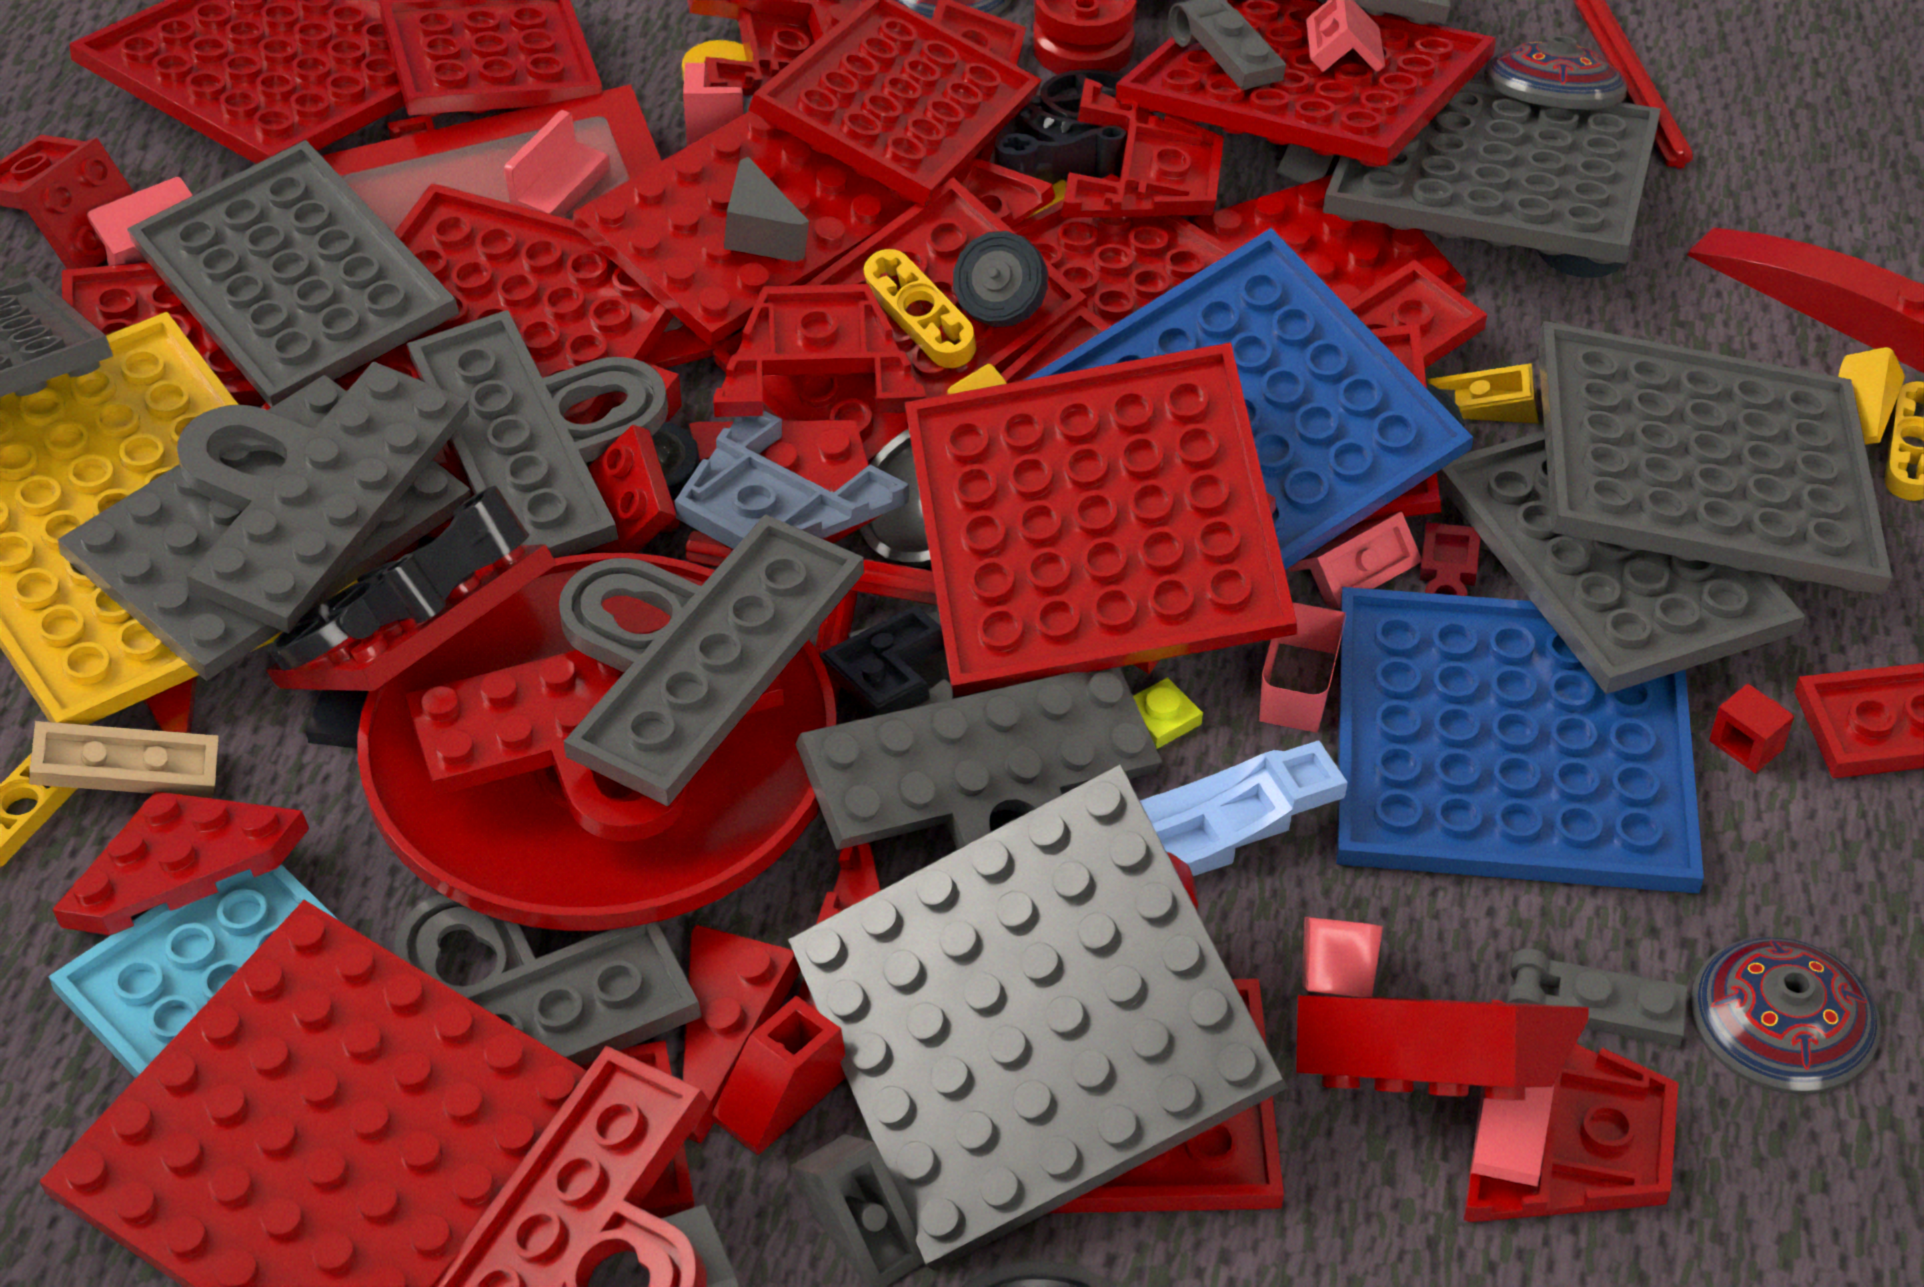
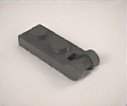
(1615, 1000)

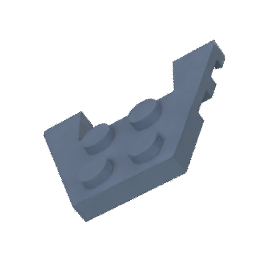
(740, 487)

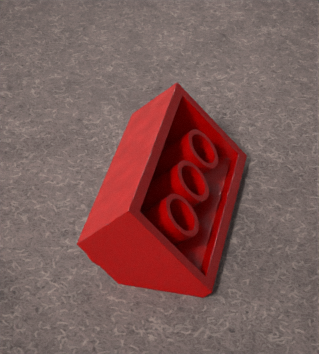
(1435, 1043)

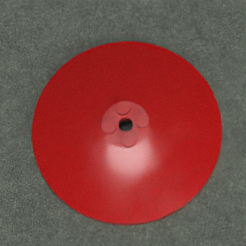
(513, 840)

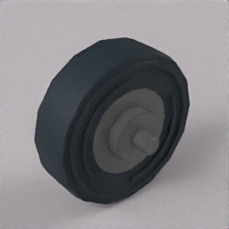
(1000, 279)

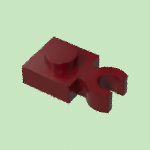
(1449, 558)

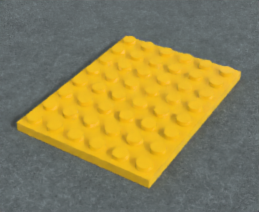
(60, 465)

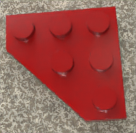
(175, 856)

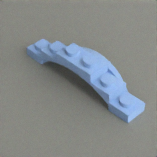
(1243, 804)

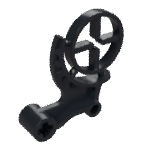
(1064, 142)
(410, 587)

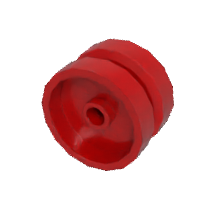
(1084, 34)

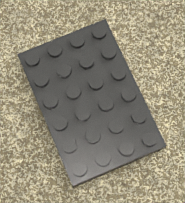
(292, 273)
(161, 531)
(1613, 606)

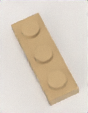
(123, 759)

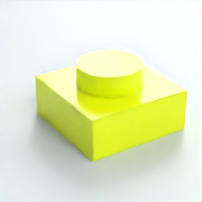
(1167, 712)

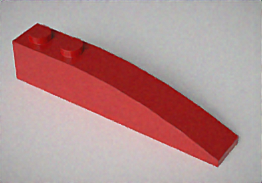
(1825, 285)

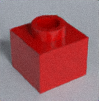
(1751, 728)

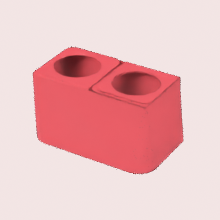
(1318, 631)
(1340, 956)

